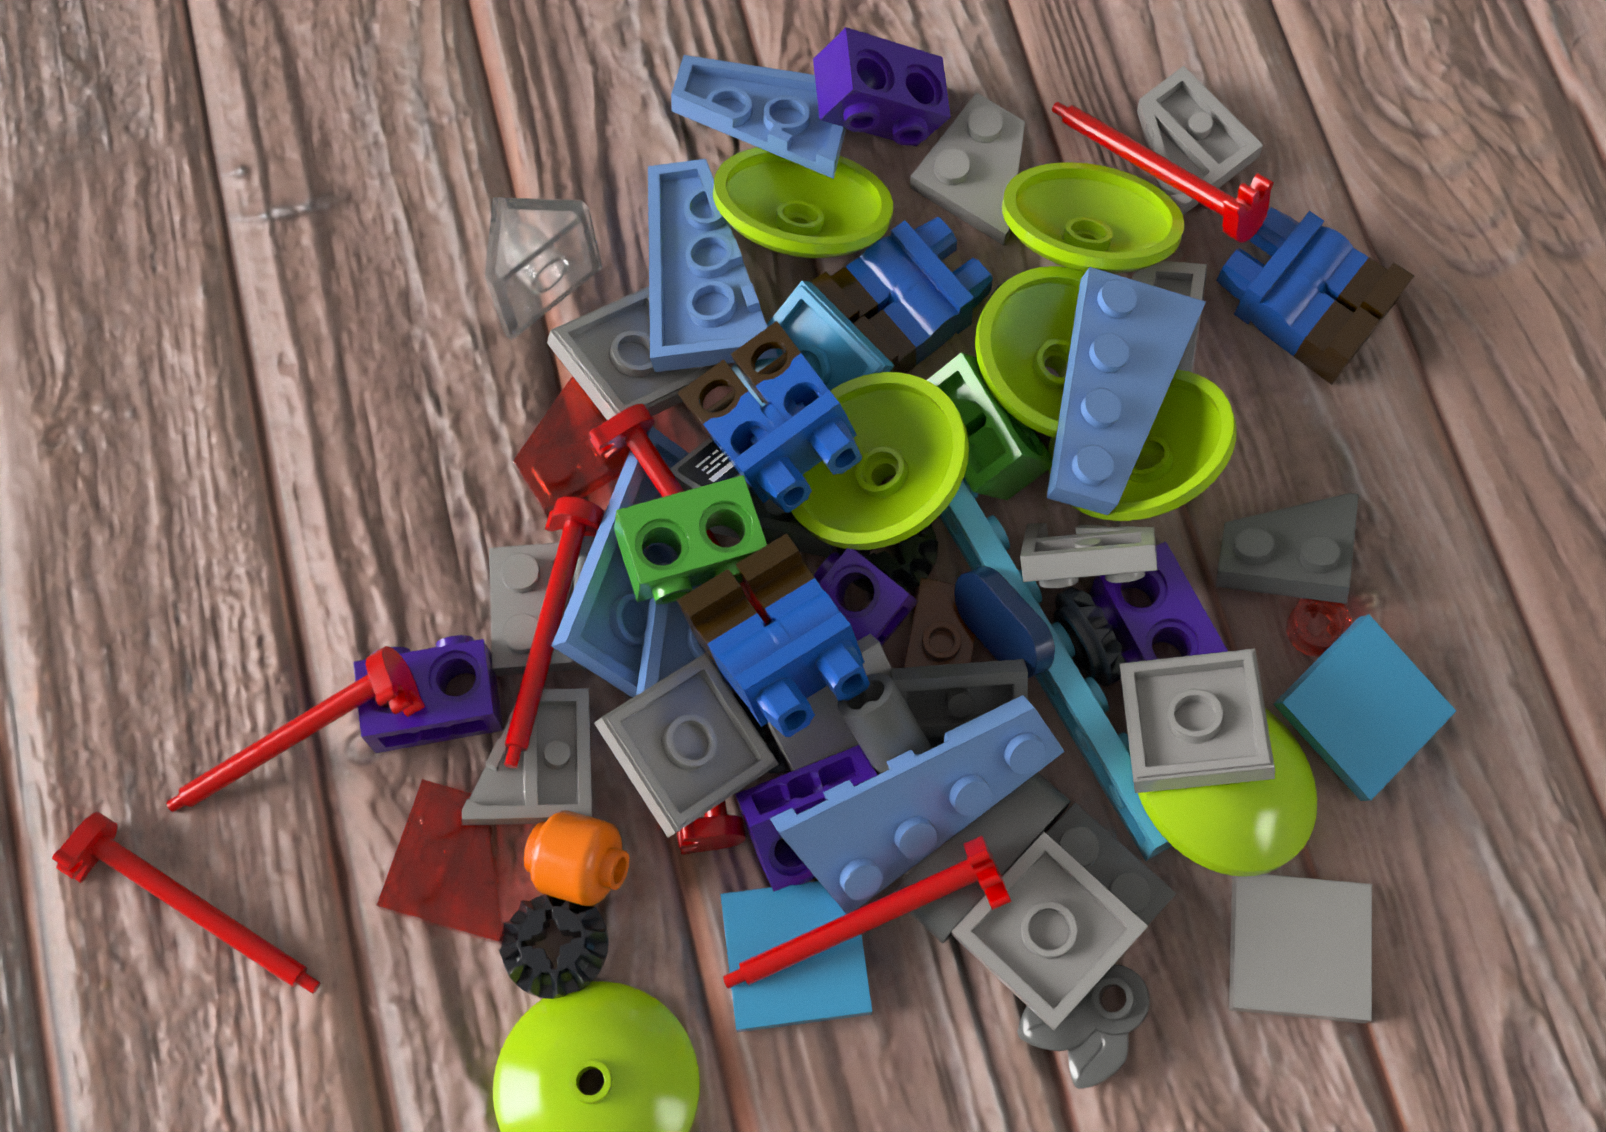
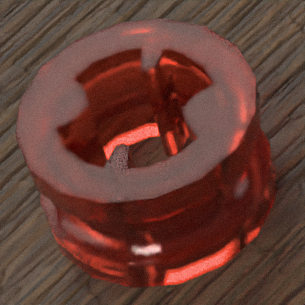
(1298, 621)

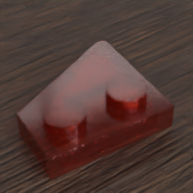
(559, 453)
(445, 868)

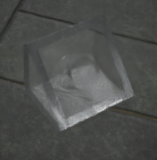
(537, 257)

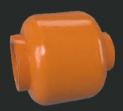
(576, 858)

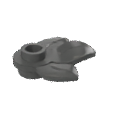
(1092, 1035)

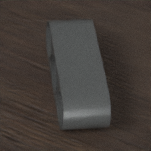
(1008, 831)

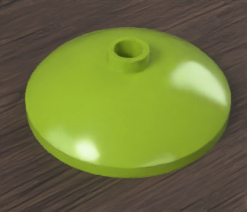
(799, 208)
(1092, 217)
(1020, 335)
(901, 431)
(1181, 453)
(1244, 824)
(604, 1027)

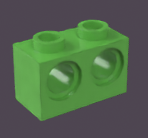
(1001, 449)
(682, 524)

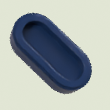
(1003, 620)

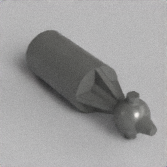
(883, 722)

